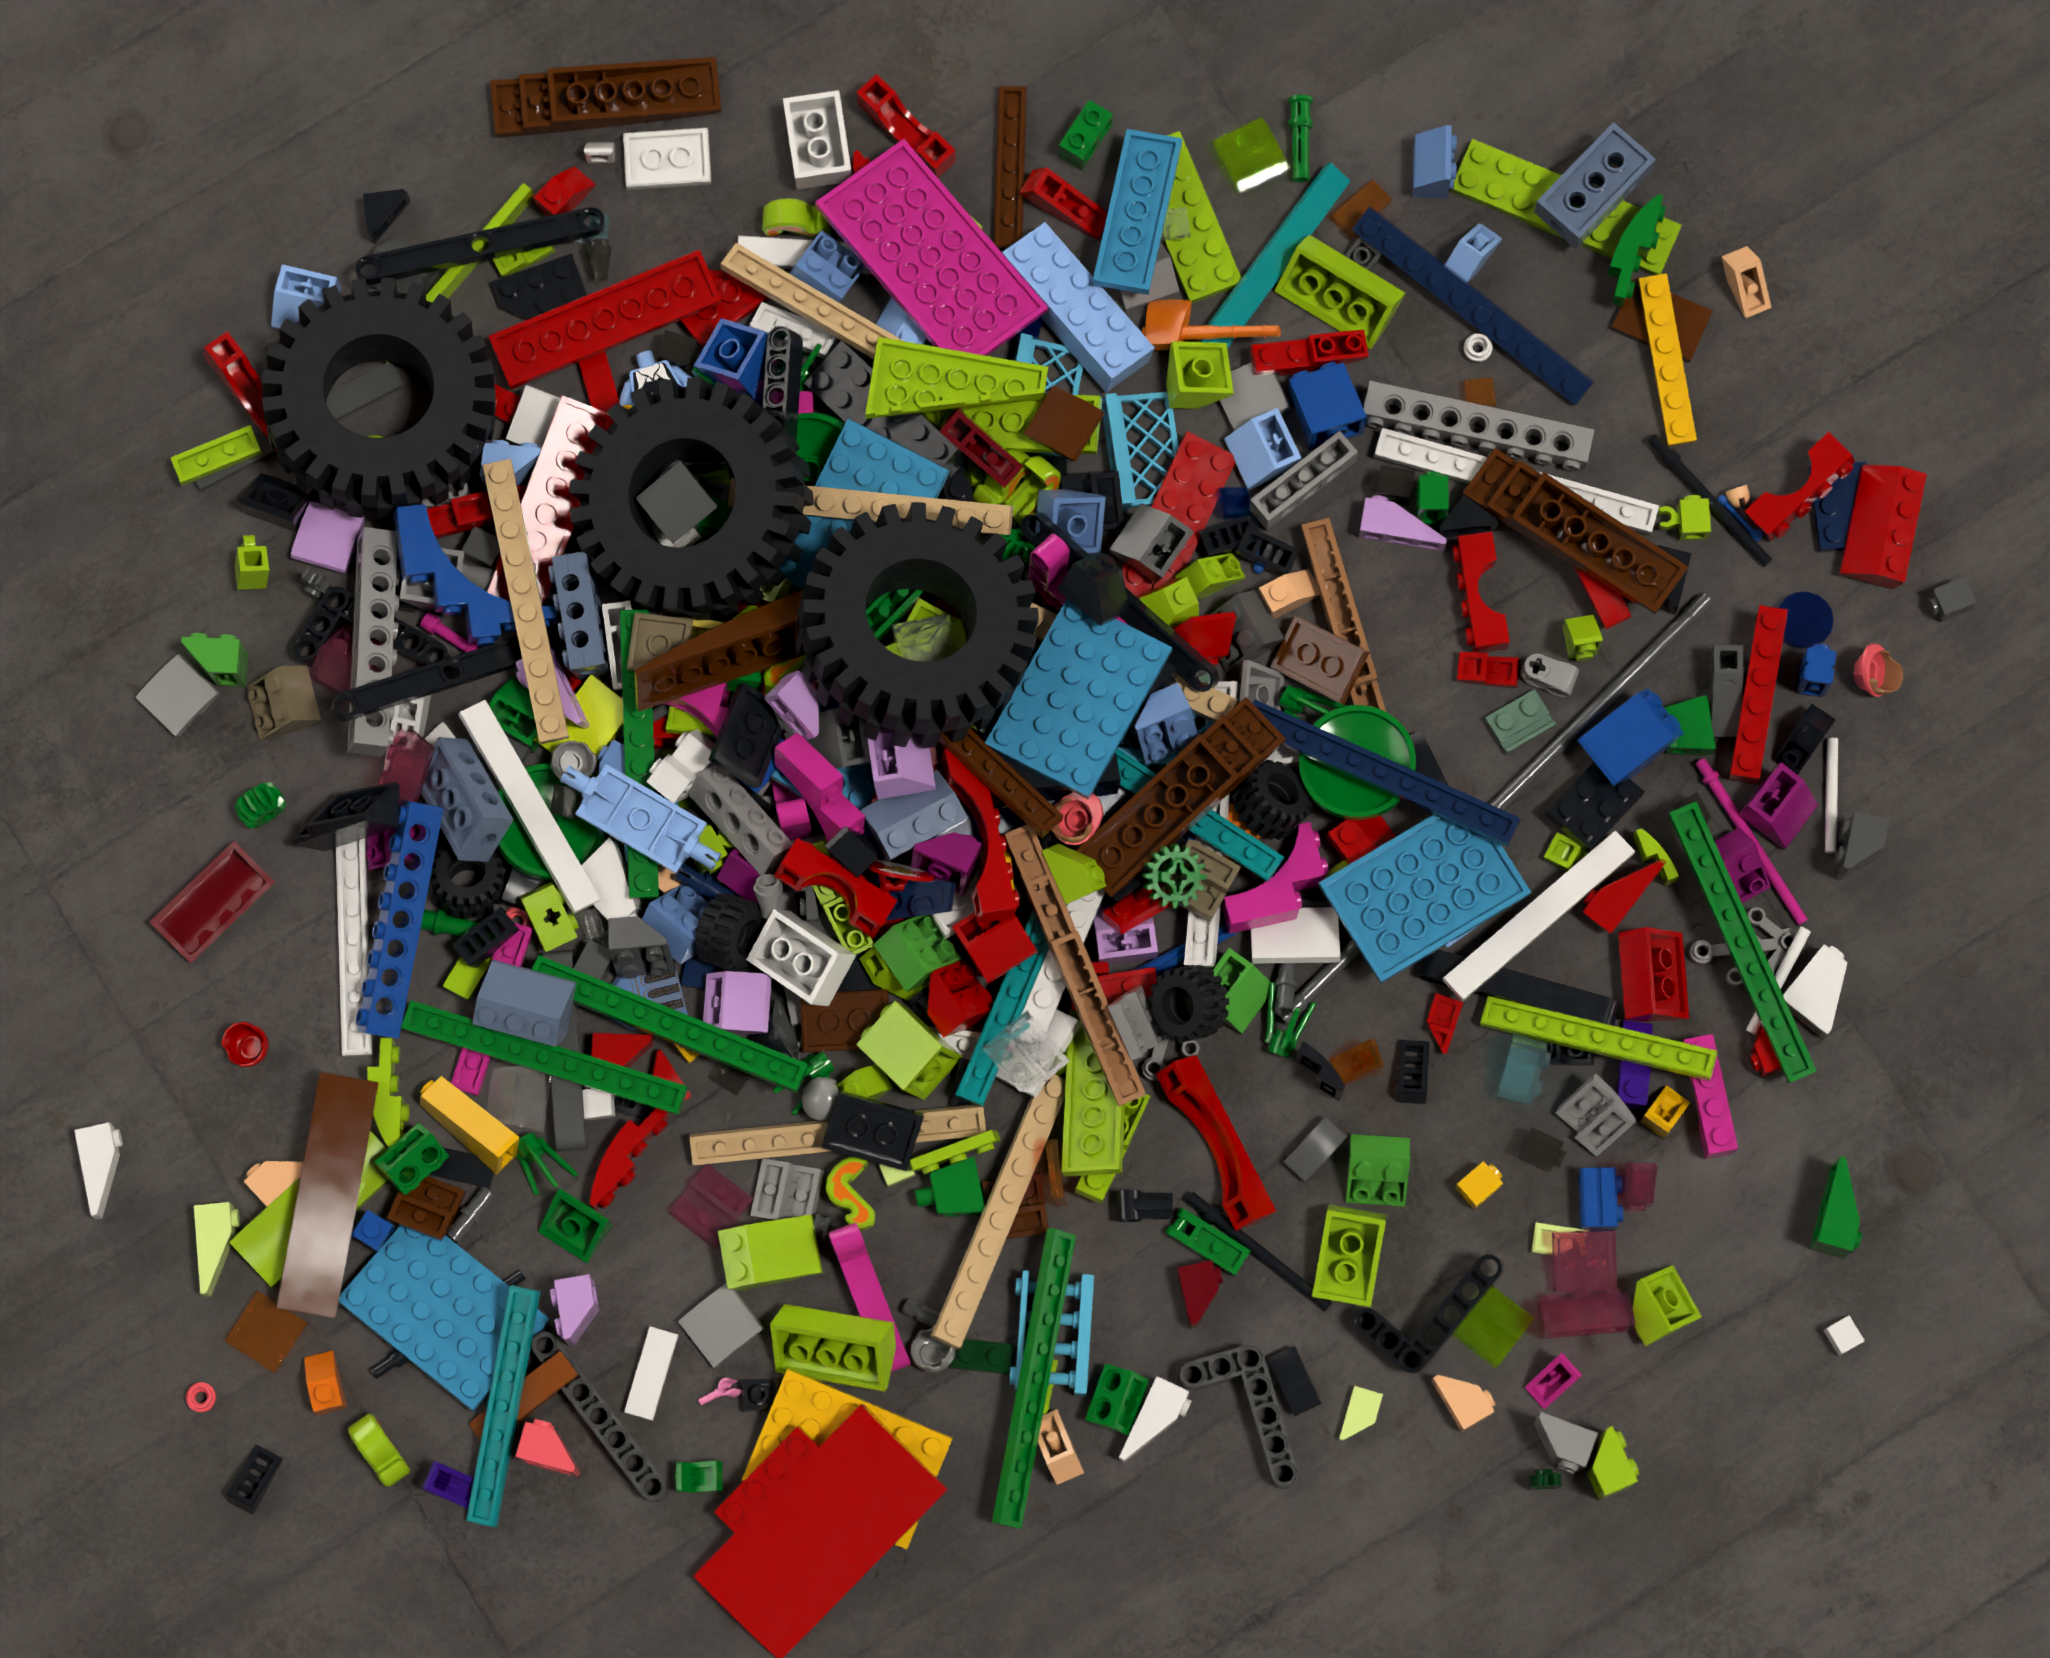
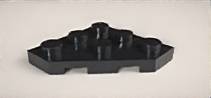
(540, 288)

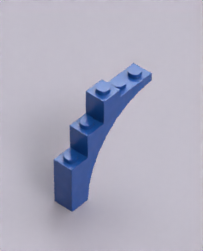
(452, 591)

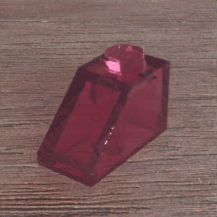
(1638, 1186)

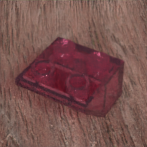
(335, 660)
(408, 765)

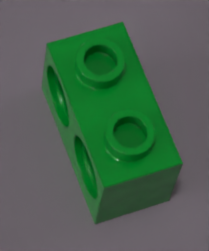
(1085, 135)
(1432, 498)
(408, 1154)
(1116, 1399)

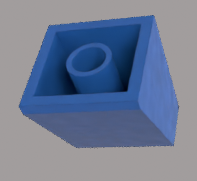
(736, 358)
(1326, 404)
(1631, 737)

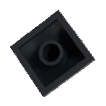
(276, 502)

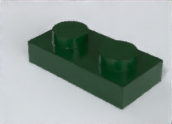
(983, 1357)

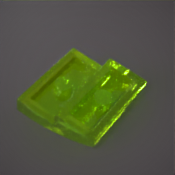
(1250, 154)
(1494, 1327)

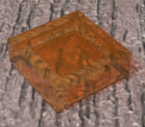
(1480, 391)

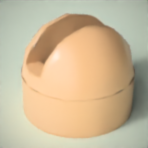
(1738, 493)

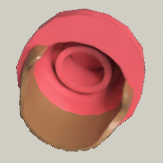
(1877, 671)
(1079, 820)

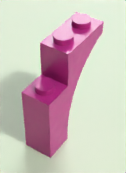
(706, 705)
(819, 785)
(1276, 900)

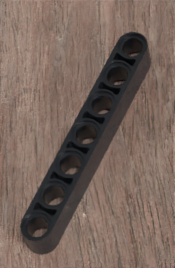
(1526, 990)

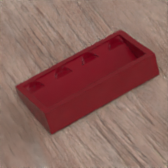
(212, 902)

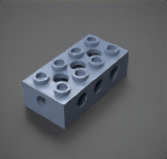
(1596, 204)
(566, 573)
(473, 810)

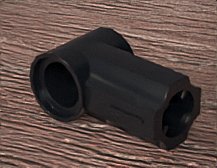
(1135, 1206)

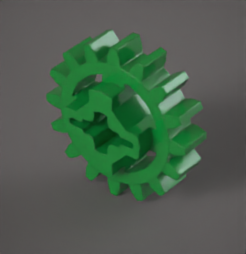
(1174, 887)

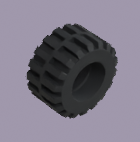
(1272, 800)
(466, 900)
(729, 932)
(1207, 999)

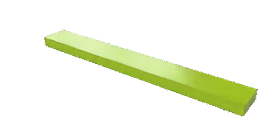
(505, 216)
(1599, 1038)

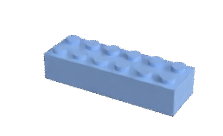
(1078, 310)

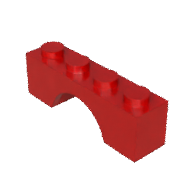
(891, 115)
(1775, 512)
(1486, 627)
(808, 867)

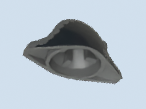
(780, 1032)

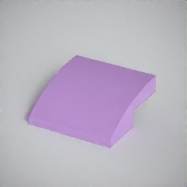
(327, 537)

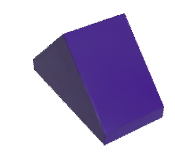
(449, 1484)

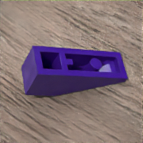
(1634, 1078)

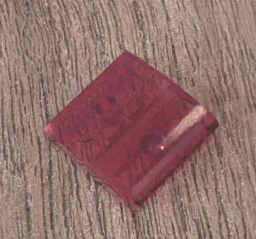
(710, 1205)
(1584, 1260)

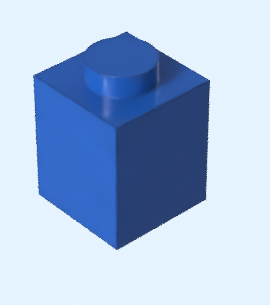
(373, 1231)

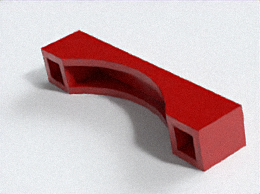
(238, 376)
(1758, 695)
(994, 893)
(1242, 1189)

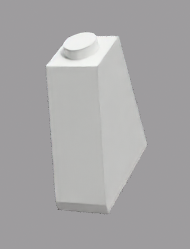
(609, 877)
(1817, 990)

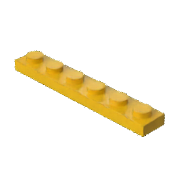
(1667, 360)

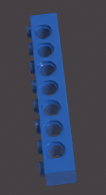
(406, 934)

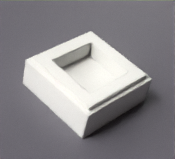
(597, 1104)

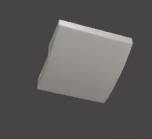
(1253, 396)
(177, 695)
(1135, 1022)
(1596, 1114)
(786, 1190)
(721, 1325)

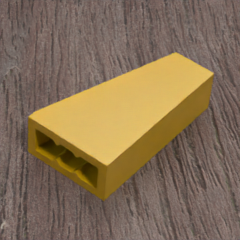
(470, 1124)

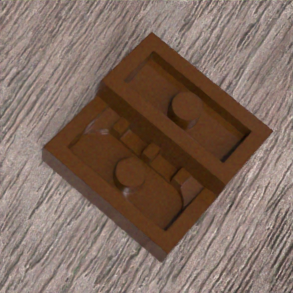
(1064, 423)
(428, 1208)
(1031, 1215)

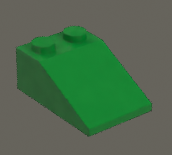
(1838, 1217)

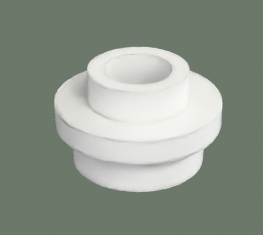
(1478, 339)

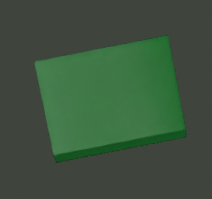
(574, 1226)

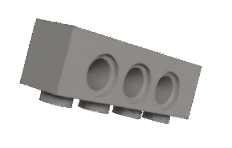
(1303, 480)
(740, 819)

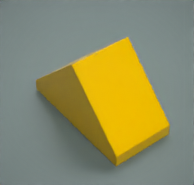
(1665, 1112)

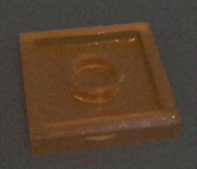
(1055, 1172)
(266, 1332)

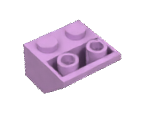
(900, 769)
(1131, 946)
(738, 1002)
(576, 1305)

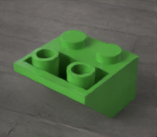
(221, 658)
(915, 951)
(1246, 989)
(1378, 1170)

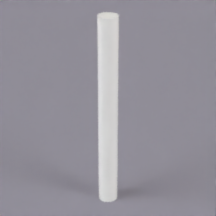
(1831, 795)
(1783, 970)

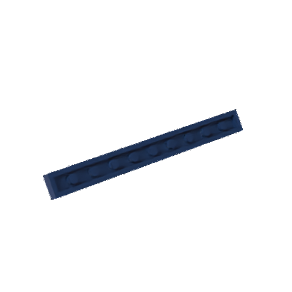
(1473, 305)
(1392, 777)

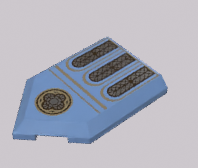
(660, 989)

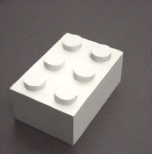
(817, 139)
(801, 957)

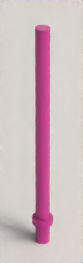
(1728, 805)

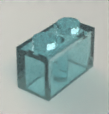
(1522, 1070)

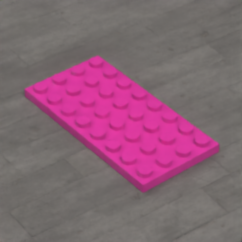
(930, 254)

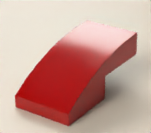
(1488, 670)

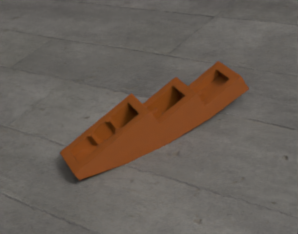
(537, 1388)

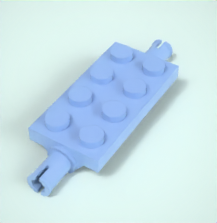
(640, 818)

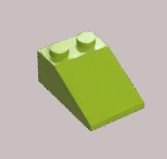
(769, 1252)
(1349, 1255)

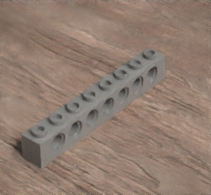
(1492, 419)
(383, 545)

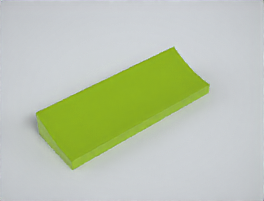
(265, 1237)

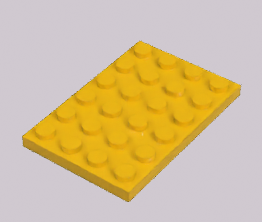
(822, 1409)

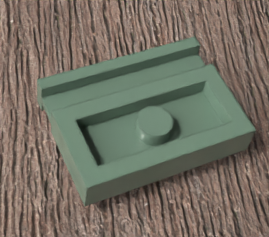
(1520, 721)

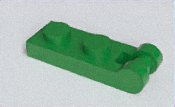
(1208, 1242)

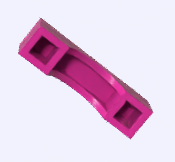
(1713, 1109)

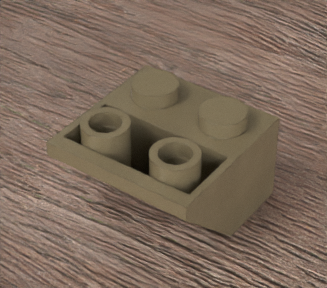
(283, 701)

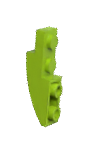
(838, 915)
(389, 1110)
(1096, 1186)

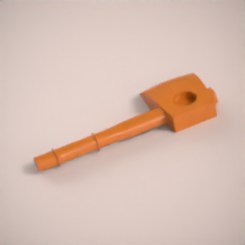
(1169, 320)

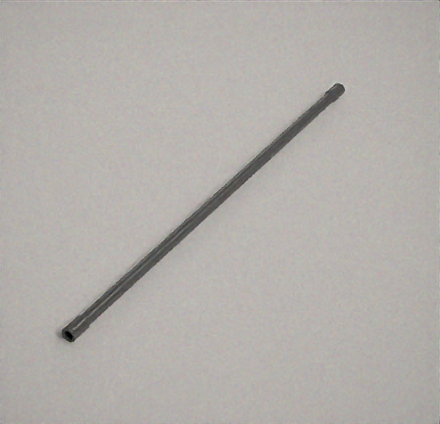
(1690, 615)

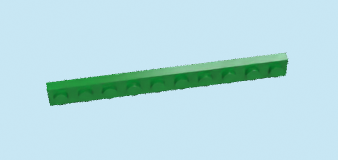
(637, 760)
(1742, 942)
(679, 1028)
(546, 1058)
(1034, 1378)

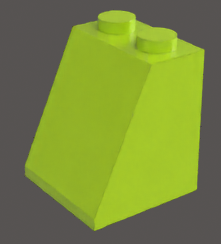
(908, 1050)

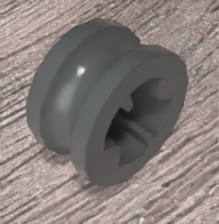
(822, 1226)

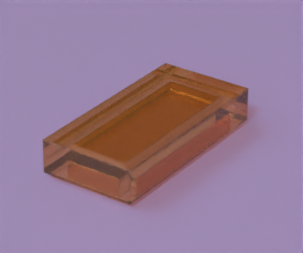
(1350, 213)

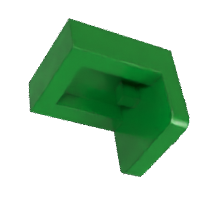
(698, 1477)

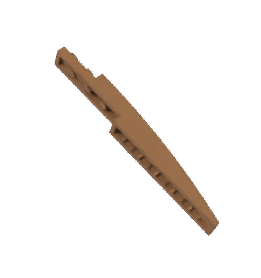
(1340, 605)
(1074, 965)

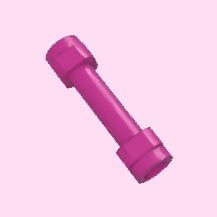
(433, 624)

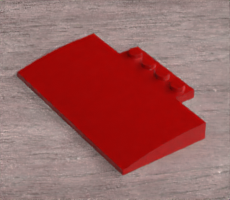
(814, 1526)

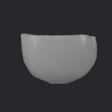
(574, 754)
(819, 1098)
(931, 1353)

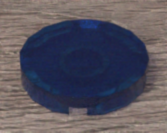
(1807, 620)

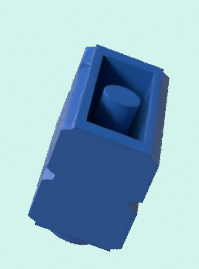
(1816, 671)
(1599, 1198)

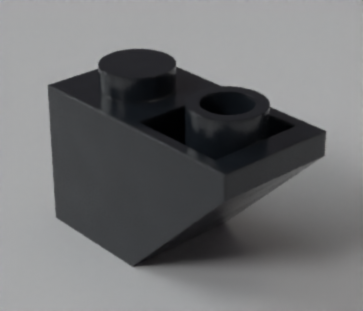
(1804, 739)

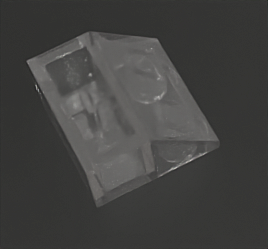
(1026, 1053)

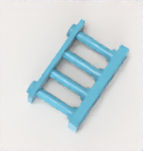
(1079, 1320)

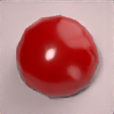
(245, 1044)

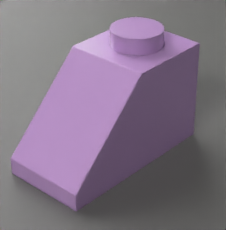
(796, 704)

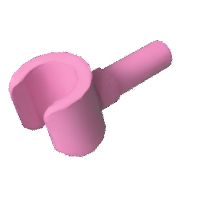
(723, 1389)

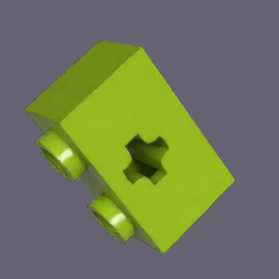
(549, 934)

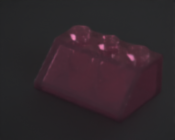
(1585, 1314)

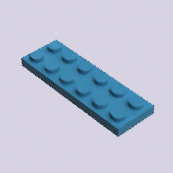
(1137, 211)

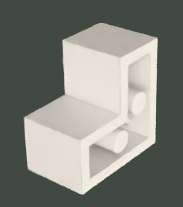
(678, 772)

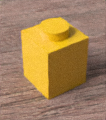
(1480, 1184)

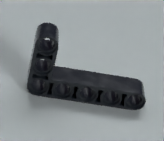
(776, 384)
(345, 614)
(1437, 1320)

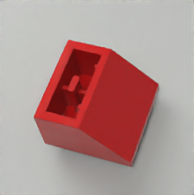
(994, 944)
(957, 999)

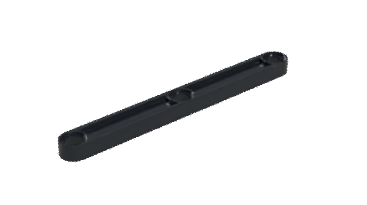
(501, 241)
(1183, 656)
(431, 678)

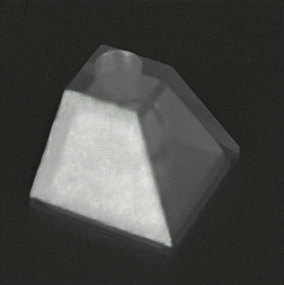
(925, 639)

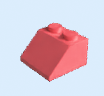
(545, 1449)

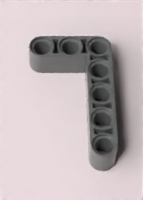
(1256, 1403)

